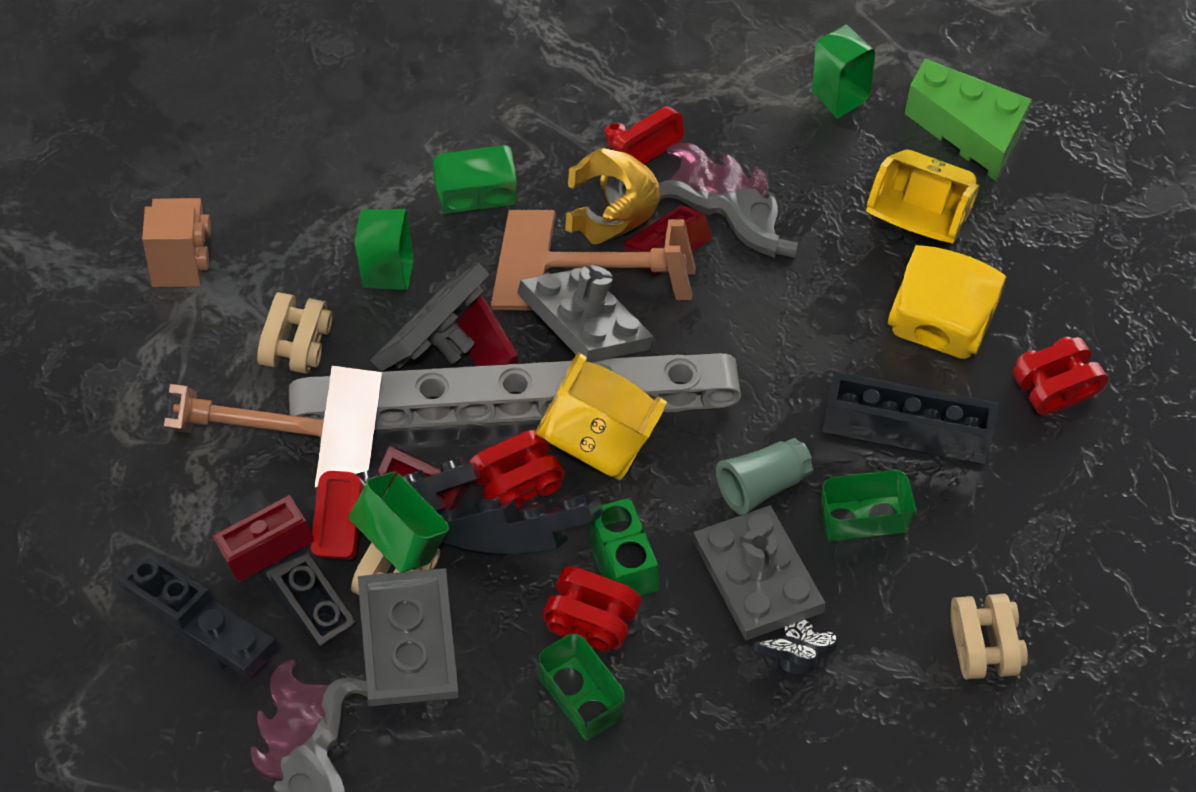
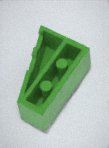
(968, 113)

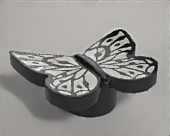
(799, 646)

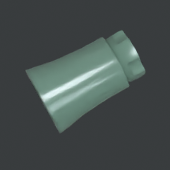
(762, 474)

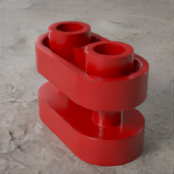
(1059, 375)
(519, 469)
(591, 608)

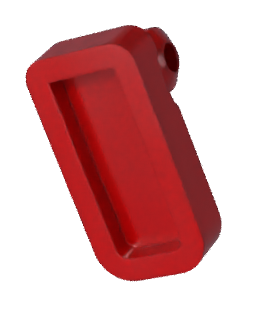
(647, 137)
(332, 530)

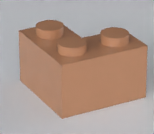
(175, 242)

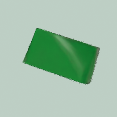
(842, 70)
(475, 179)
(384, 249)
(874, 489)
(400, 523)
(641, 579)
(577, 654)

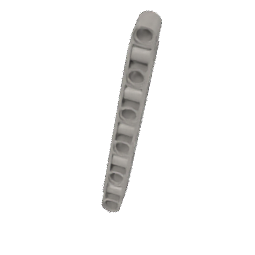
(484, 393)

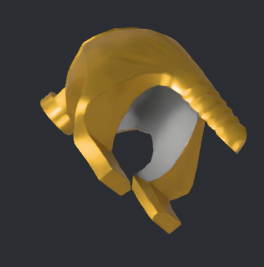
(629, 191)

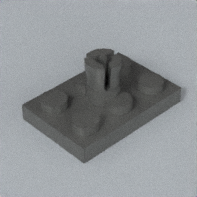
(585, 313)
(435, 323)
(758, 572)
(407, 637)

